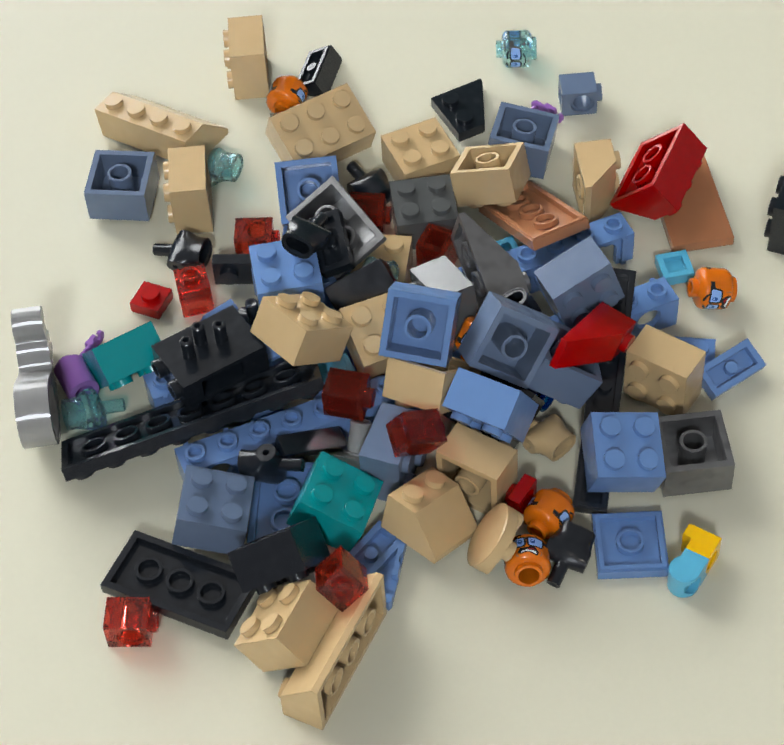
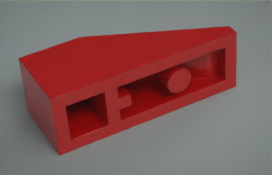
(595, 338)

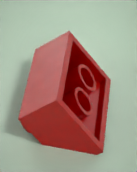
(660, 174)

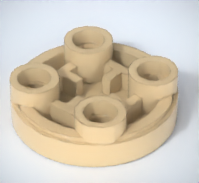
(494, 538)

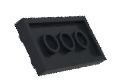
(179, 584)

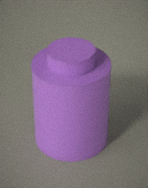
(74, 375)

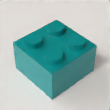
(123, 356)
(338, 498)

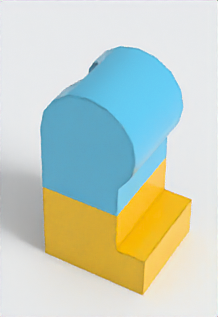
(698, 556)

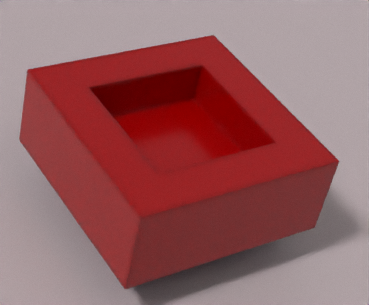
(151, 300)
(521, 493)

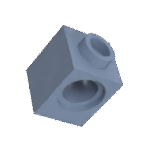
(578, 93)

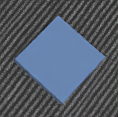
(630, 545)

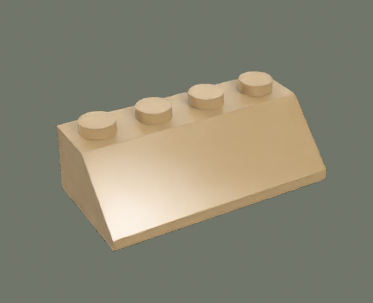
(154, 126)
(317, 688)

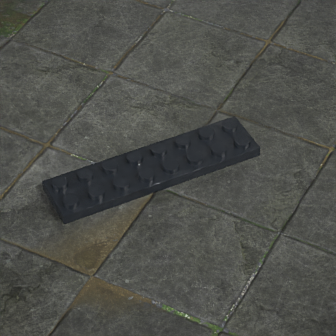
(175, 424)

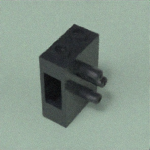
(209, 357)

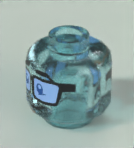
(516, 48)

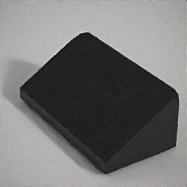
(320, 70)
(361, 284)
(310, 442)

